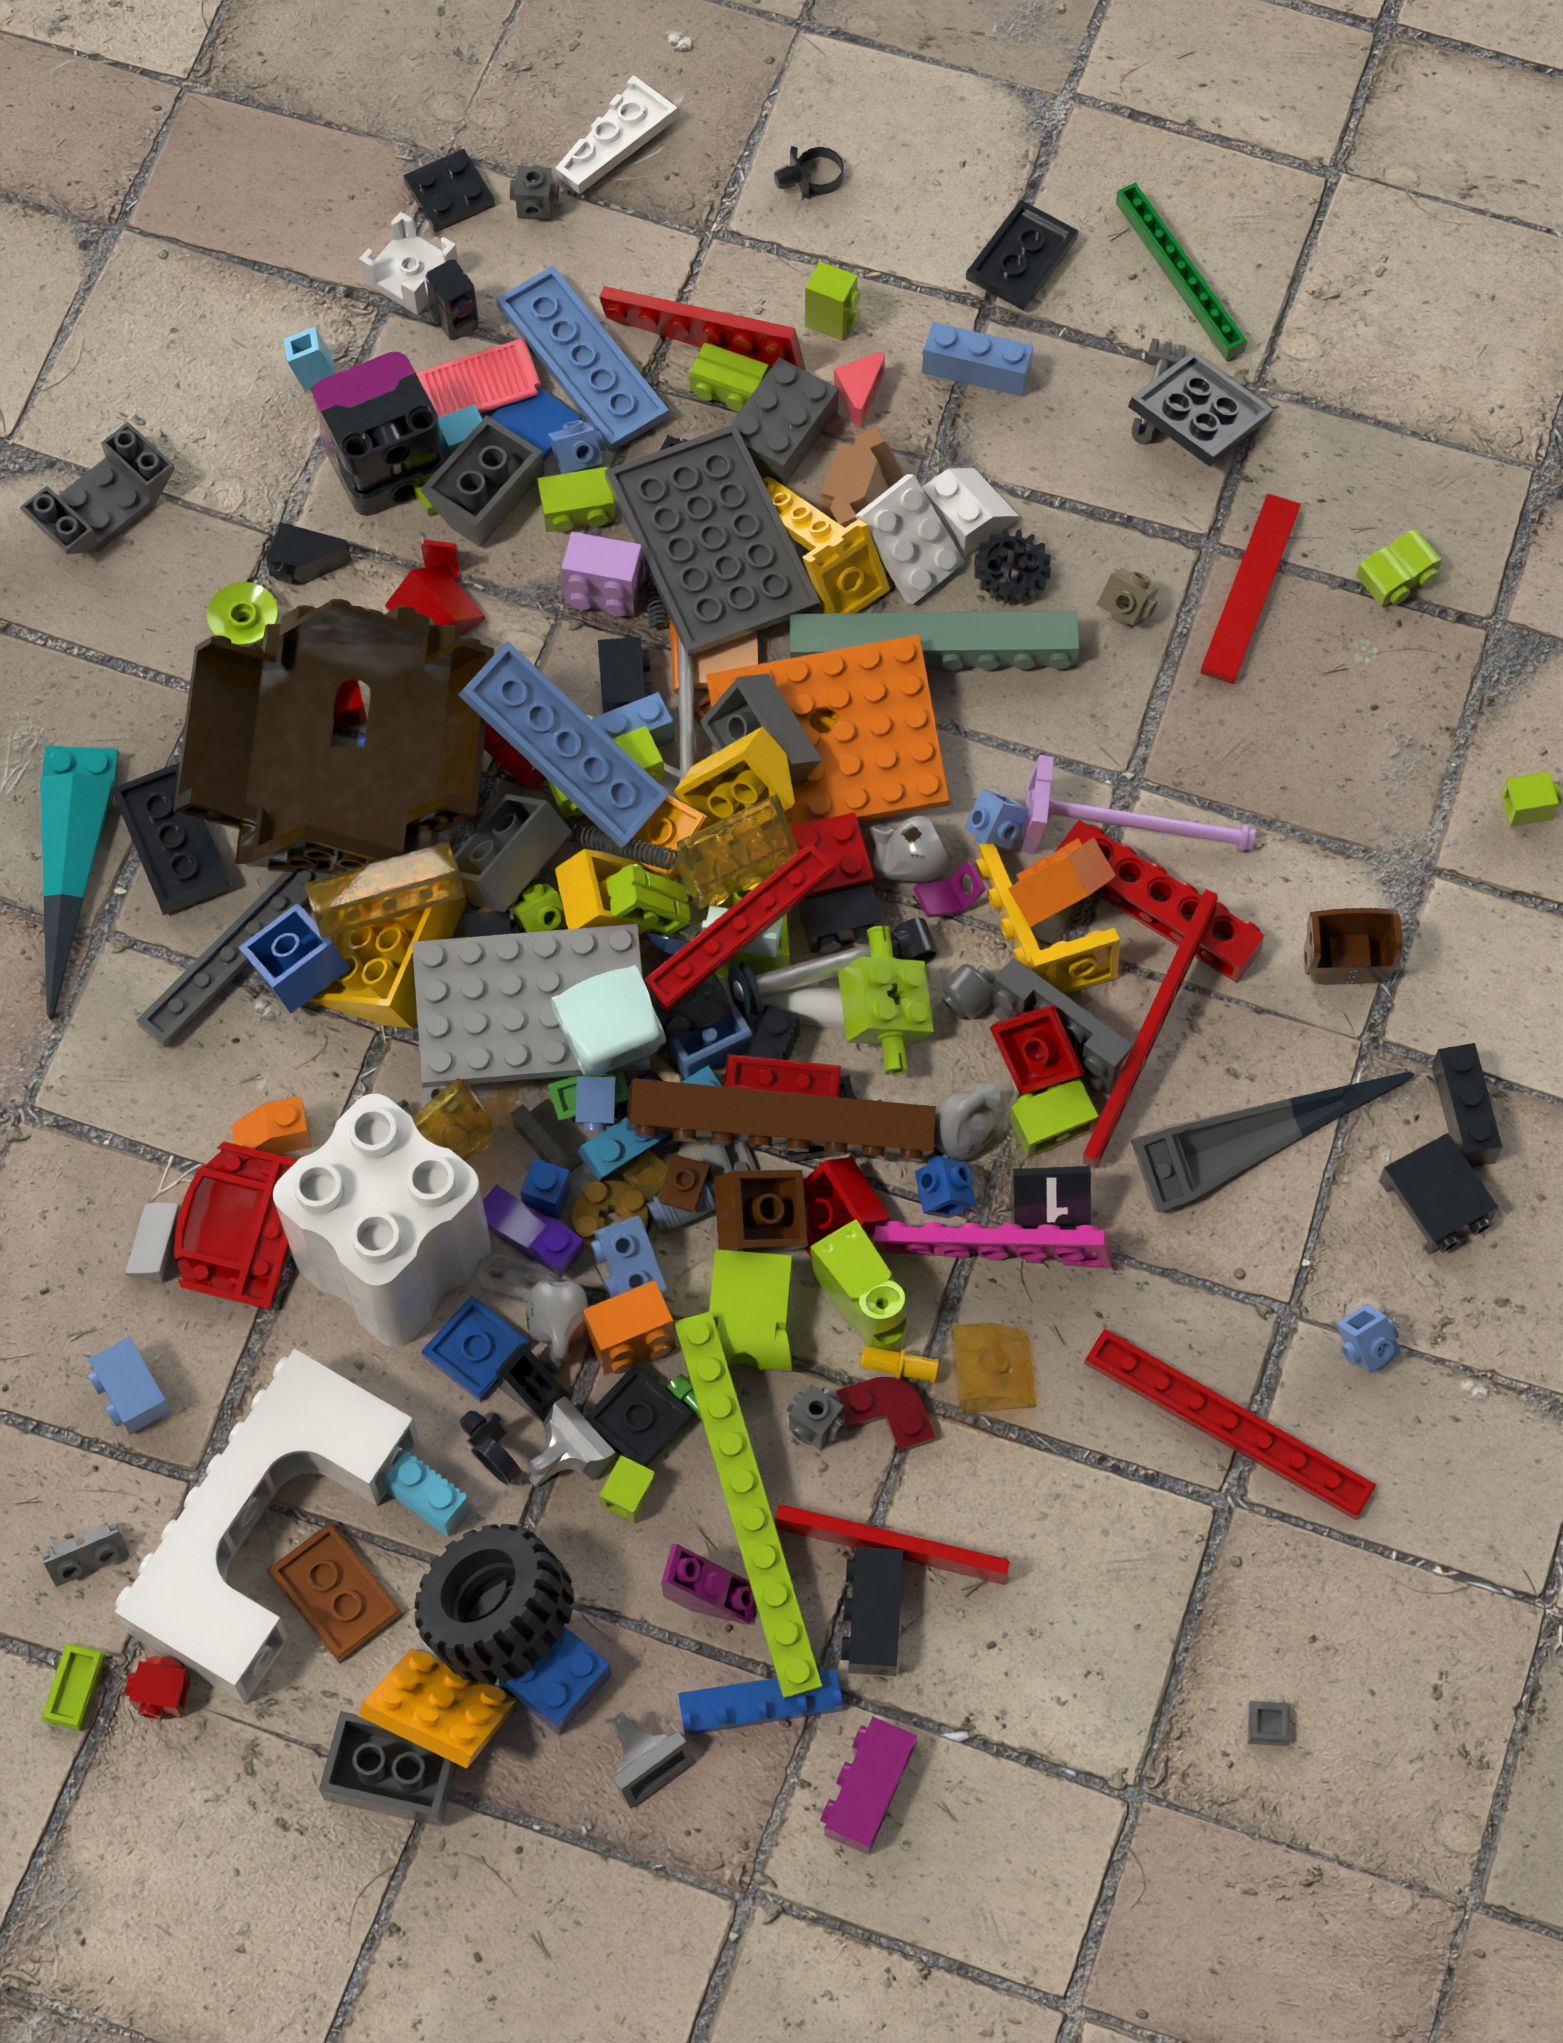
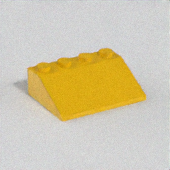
(382, 965)

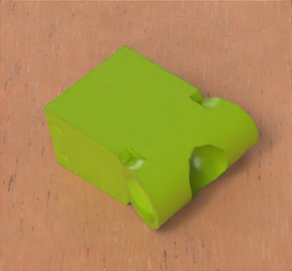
(861, 1286)
(752, 1307)

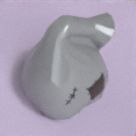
(909, 851)
(966, 1121)
(556, 1319)

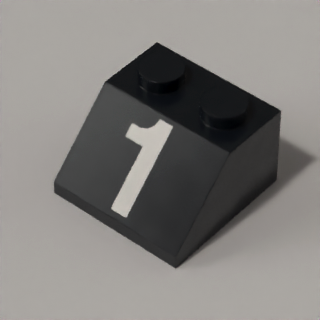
(1051, 1197)

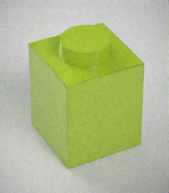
(1530, 798)

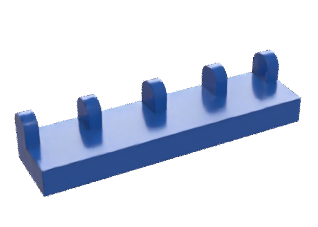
(755, 1704)

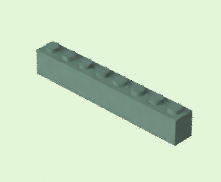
(950, 638)

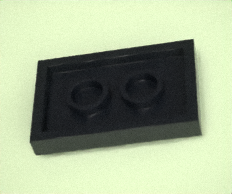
(1022, 254)

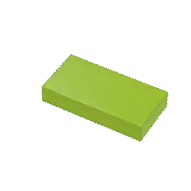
(73, 1687)

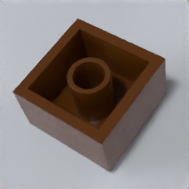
(760, 1210)

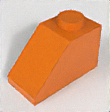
(274, 1127)

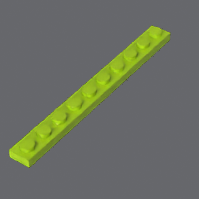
(747, 1506)

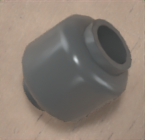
(968, 991)

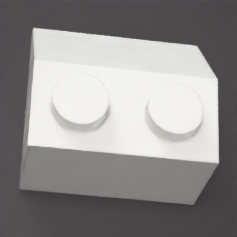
(968, 507)

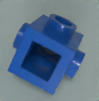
(945, 1187)

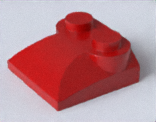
(1036, 1049)

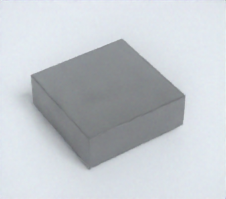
(1268, 1723)

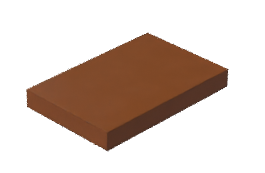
(334, 1592)

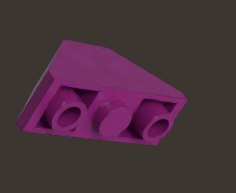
(706, 1587)

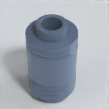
(669, 1217)

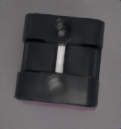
(379, 431)

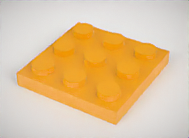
(437, 1708)

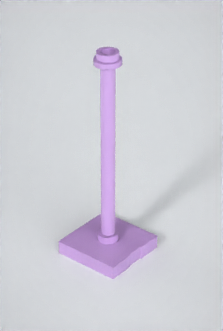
(1043, 806)

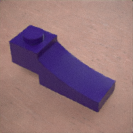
(532, 1232)

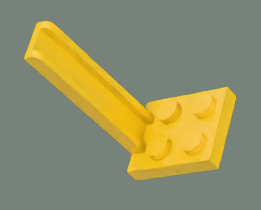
(840, 559)
(1063, 965)

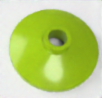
(241, 601)

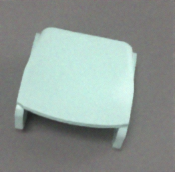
(608, 1020)

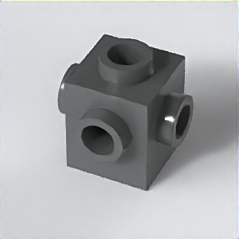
(534, 192)
(816, 1428)

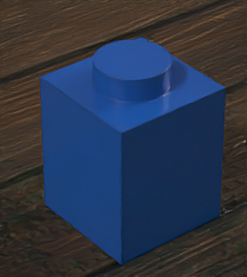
(546, 1188)

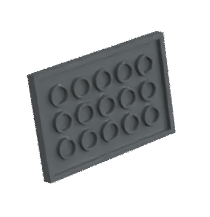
(712, 539)

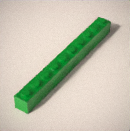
(1181, 271)

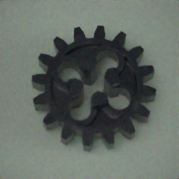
(1028, 576)

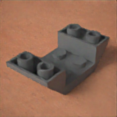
(105, 497)

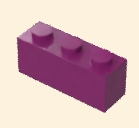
(868, 1784)

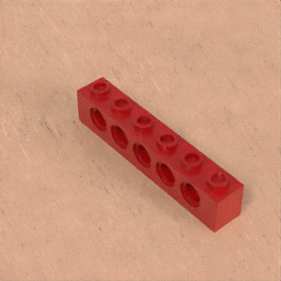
(1166, 918)

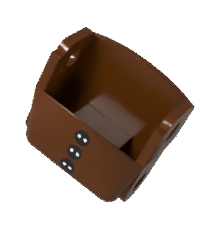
(1352, 945)

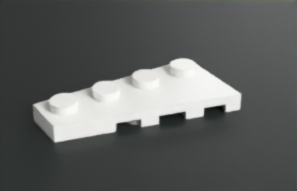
(624, 129)

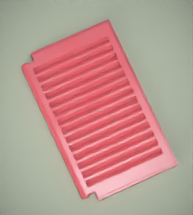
(483, 379)

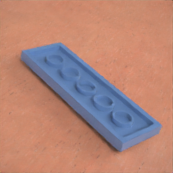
(582, 358)
(564, 744)

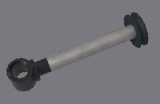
(909, 942)

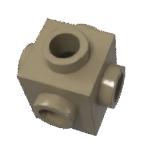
(1129, 597)

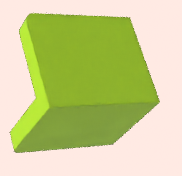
(626, 1489)

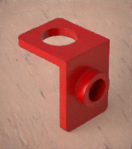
(441, 553)

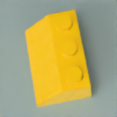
(738, 777)

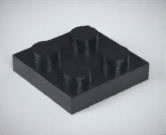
(449, 190)
(638, 1417)

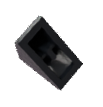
(529, 1382)

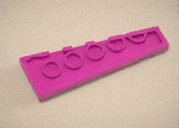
(1079, 1247)

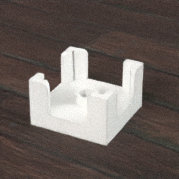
(404, 263)

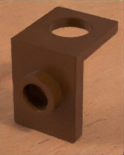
(684, 1183)

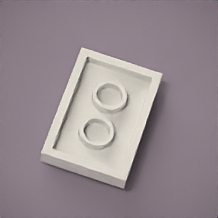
(910, 539)

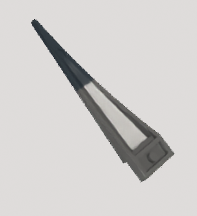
(1204, 1152)

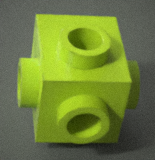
(539, 909)

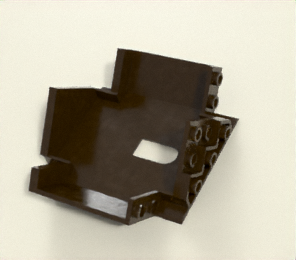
(264, 731)

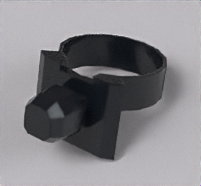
(790, 175)
(483, 1439)

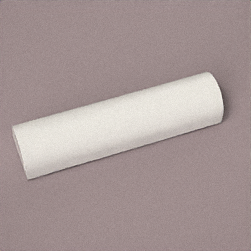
(812, 1004)

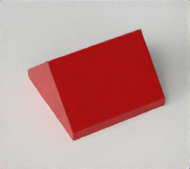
(437, 596)

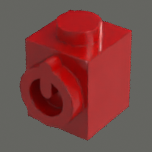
(158, 1687)

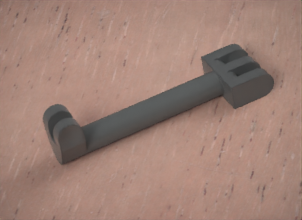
(1142, 430)

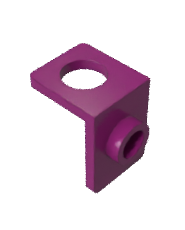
(949, 896)

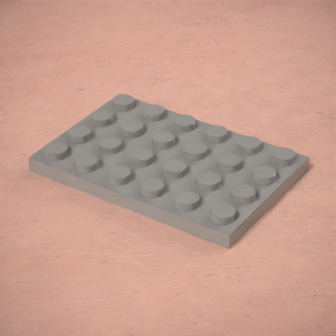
(490, 1002)

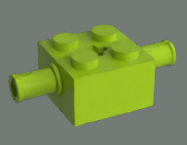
(885, 1001)

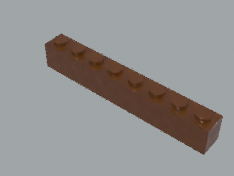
(780, 1119)

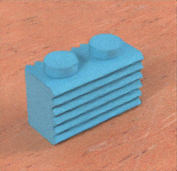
(427, 1493)

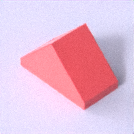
(859, 384)

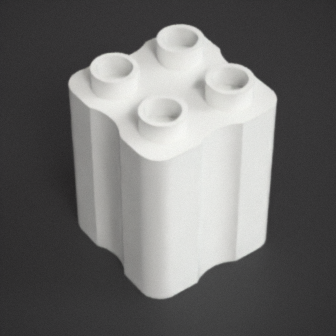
(384, 1219)

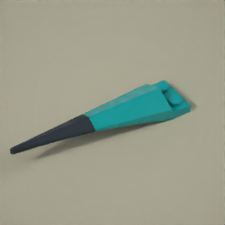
(73, 816)

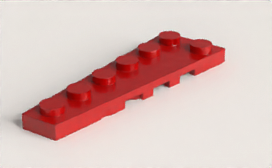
(699, 325)

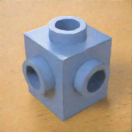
(566, 444)
(996, 819)
(1368, 1338)

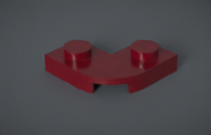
(888, 1400)

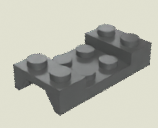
(1099, 1046)

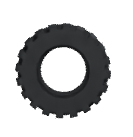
(519, 1629)

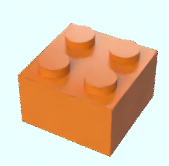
(1060, 880)
(630, 1328)

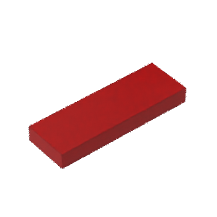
(782, 1075)

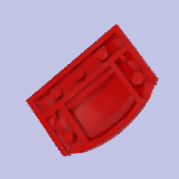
(230, 1228)

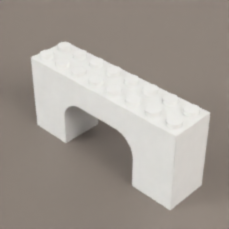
(296, 1427)

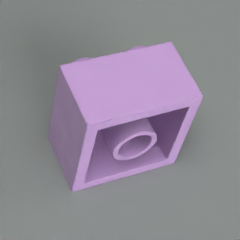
(602, 574)

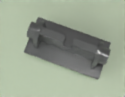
(69, 1560)

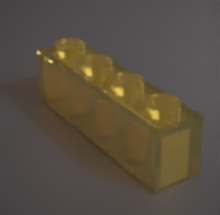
(385, 890)

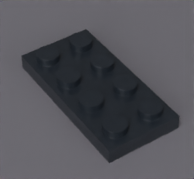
(170, 845)

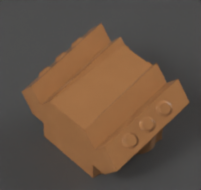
(858, 476)

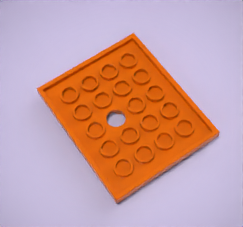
(886, 743)

